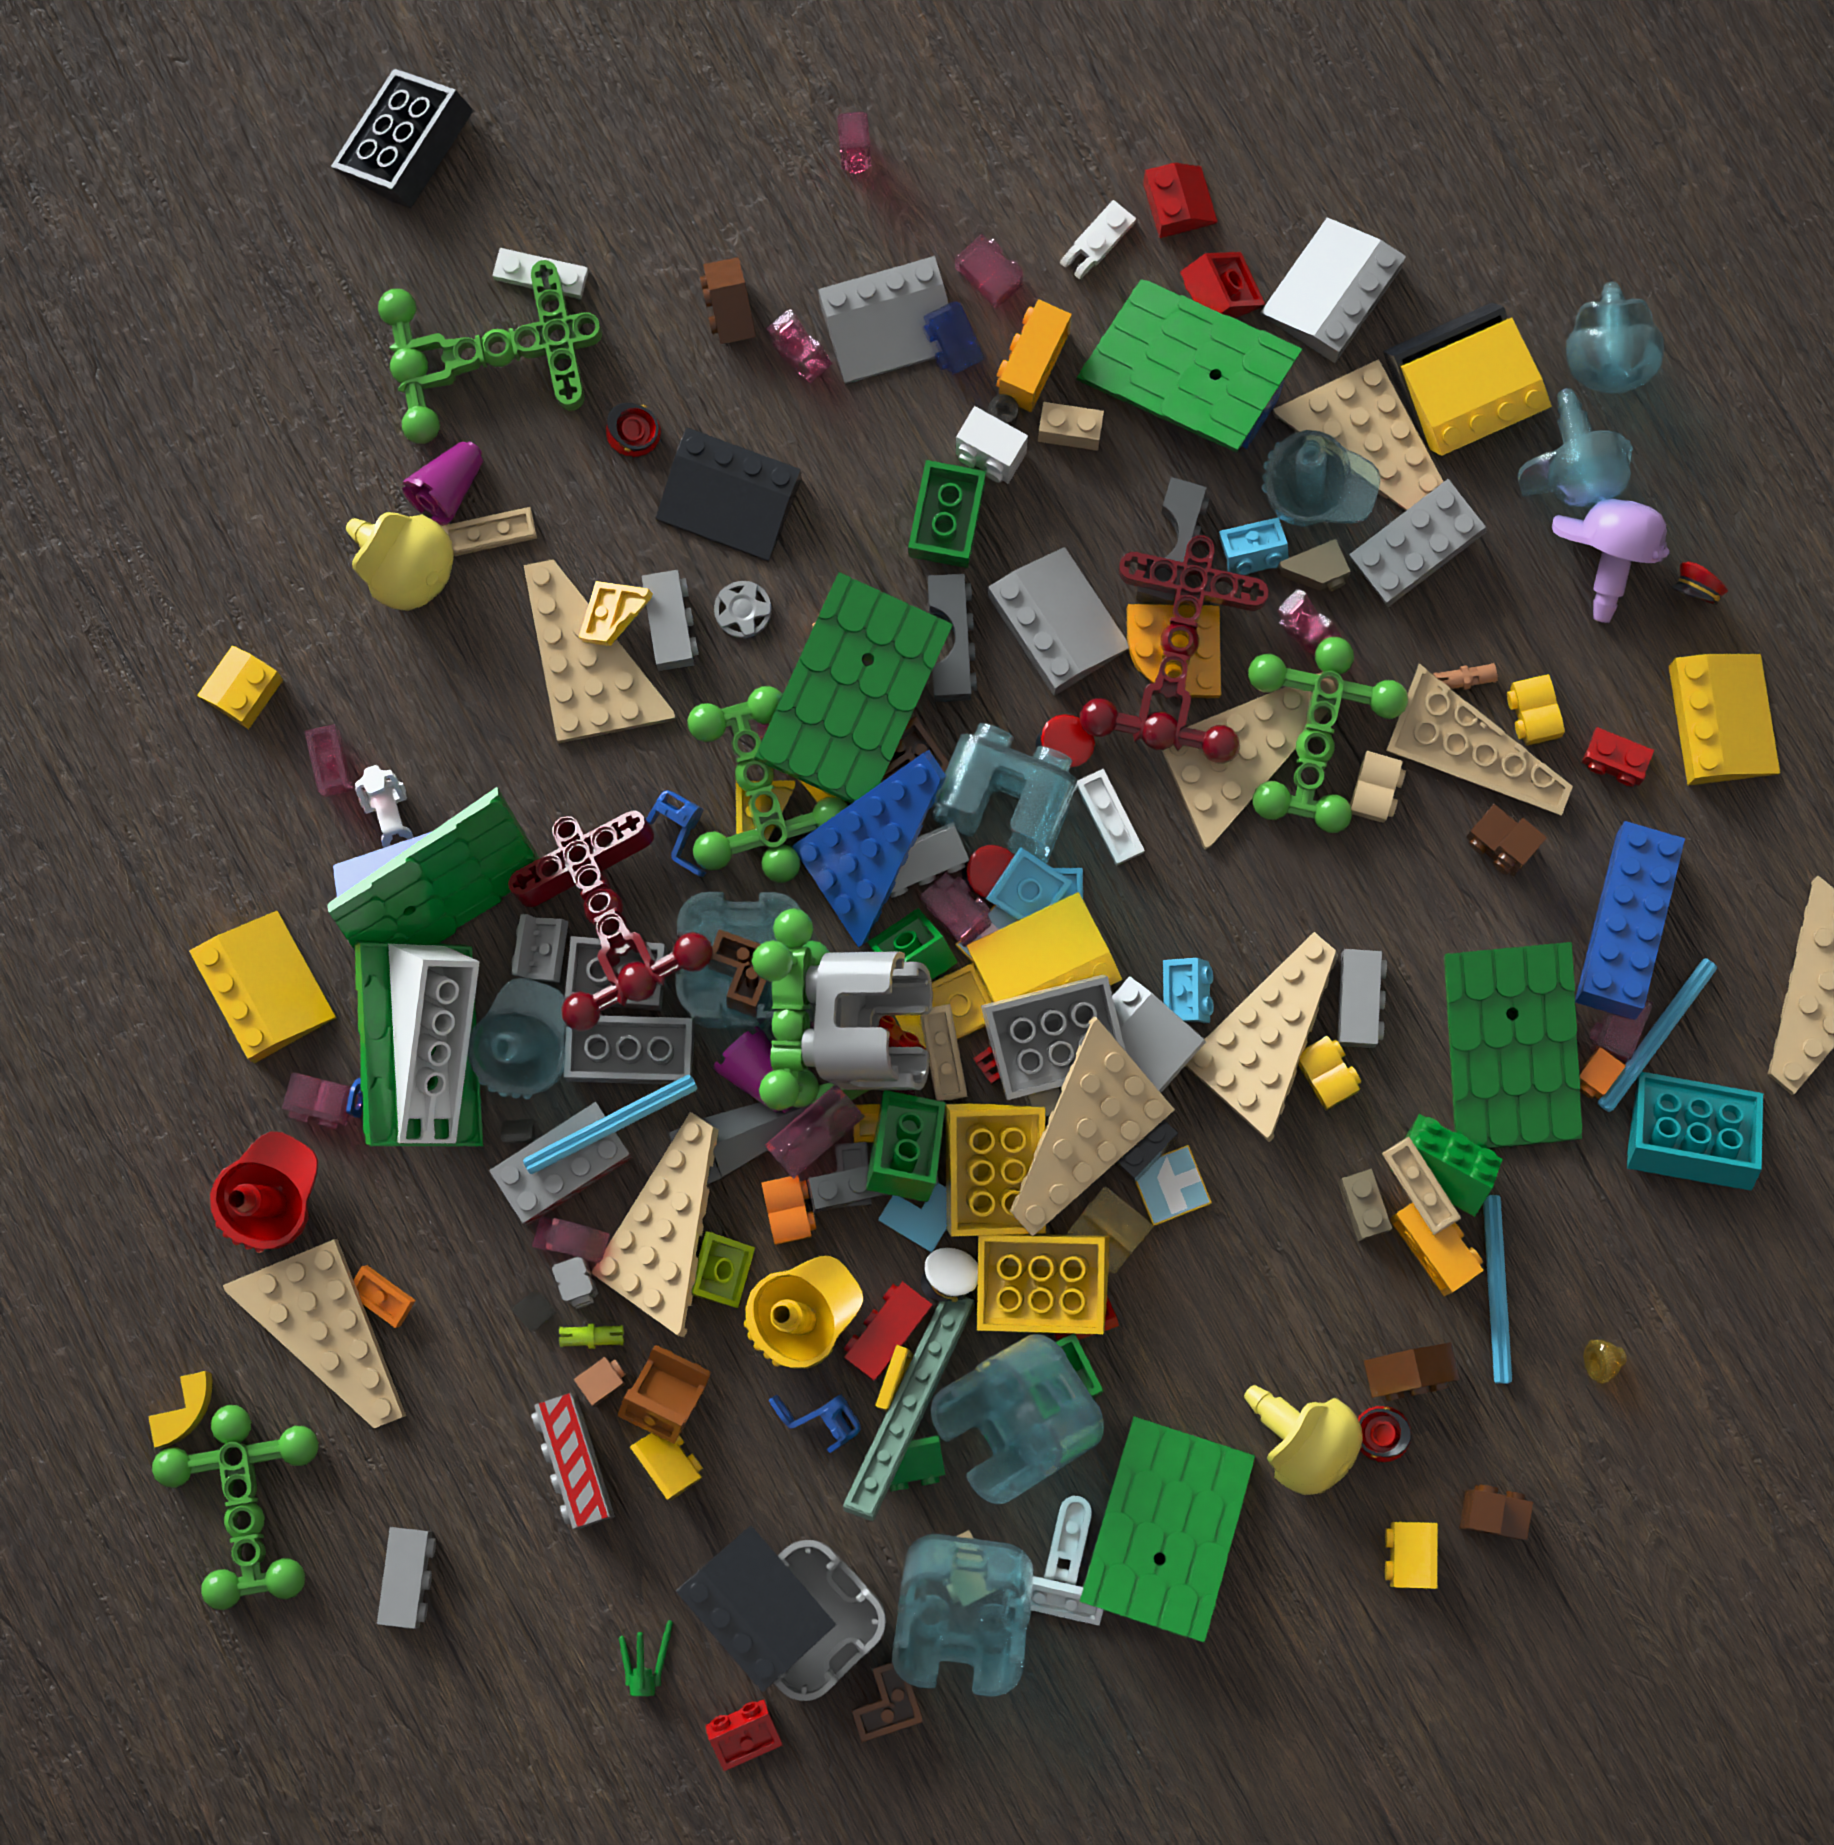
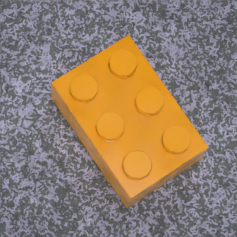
(1034, 354)
(1442, 1254)

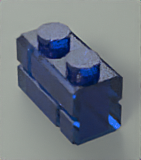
(953, 338)

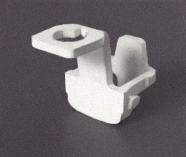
(382, 797)

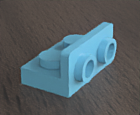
(1254, 546)
(1188, 988)

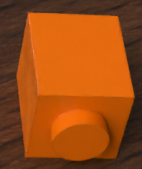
(1599, 1074)

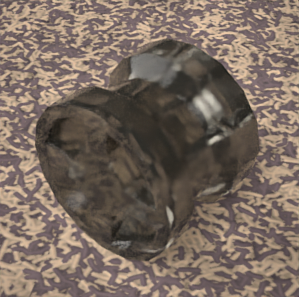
(1001, 401)

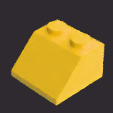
(241, 686)
(667, 1464)
(1412, 1555)

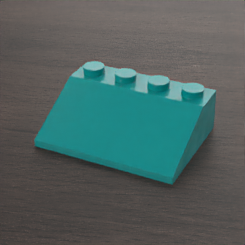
(1696, 1131)

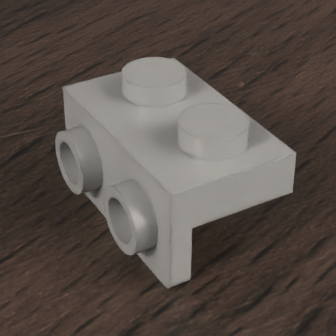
(539, 948)

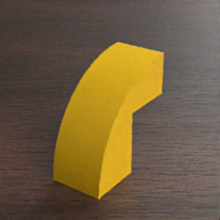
(176, 1425)

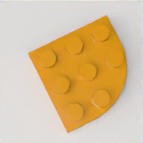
(1144, 634)

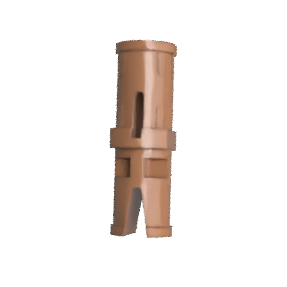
(1467, 677)

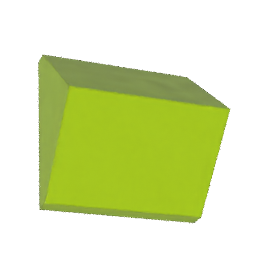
(722, 1269)

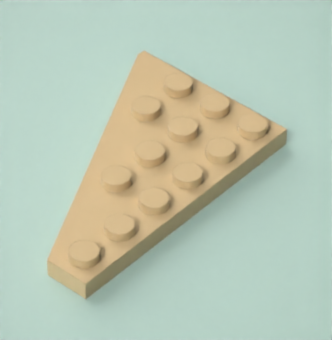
(1372, 422)
(588, 684)
(1267, 739)
(1808, 1007)
(1258, 1046)
(1097, 1120)
(657, 1242)
(321, 1320)

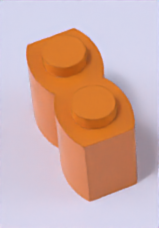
(787, 1209)

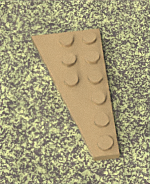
(1461, 741)

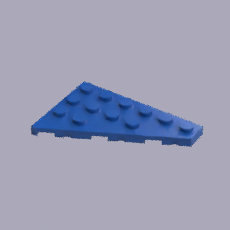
(868, 842)

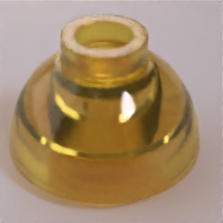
(1603, 1360)

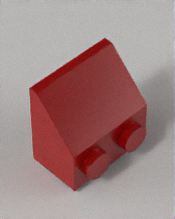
(1178, 198)
(1223, 284)

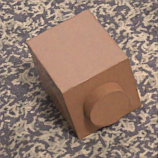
(601, 1380)

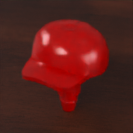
(265, 1193)

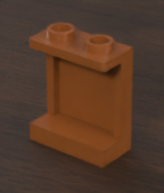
(664, 1394)

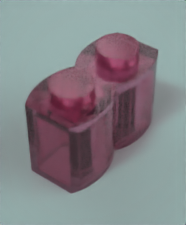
(317, 1100)

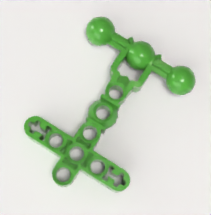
(411, 366)

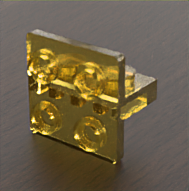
(1113, 1218)

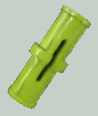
(591, 1336)

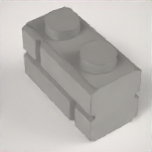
(575, 1282)

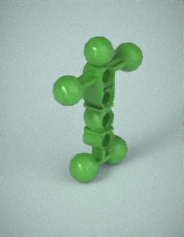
(1333, 657)
(714, 849)
(786, 966)
(230, 1427)

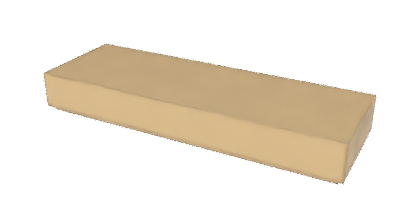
(491, 531)
(944, 1053)
(1421, 1185)

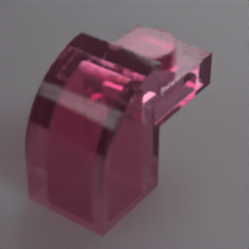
(797, 347)
(1305, 623)
(570, 1239)

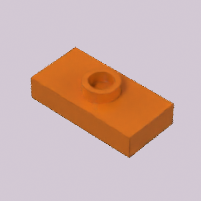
(382, 1296)

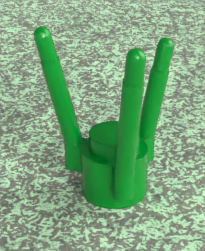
(642, 1680)

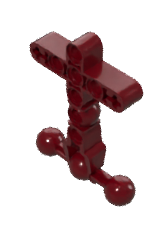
(1161, 729)
(536, 885)

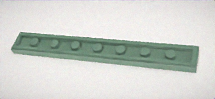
(907, 1408)

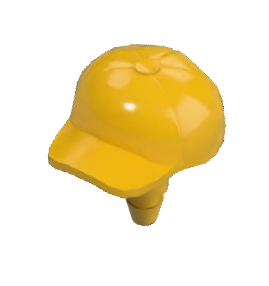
(802, 1311)

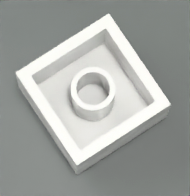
(991, 445)

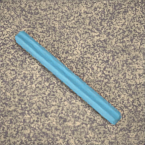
(1658, 1034)
(610, 1124)
(1497, 1289)

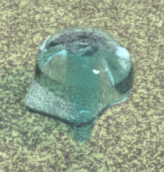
(1614, 343)
(1587, 466)
(1319, 480)
(520, 1040)

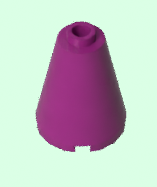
(444, 482)
(748, 1063)

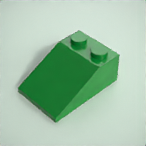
(906, 1146)

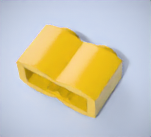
(1536, 710)
(1328, 1073)

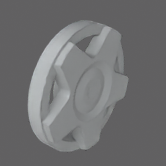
(742, 609)

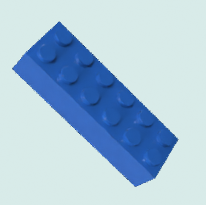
(1630, 920)

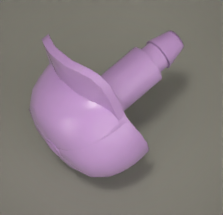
(1624, 534)

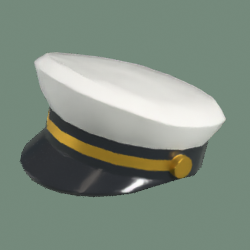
(949, 1275)

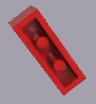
(886, 1329)

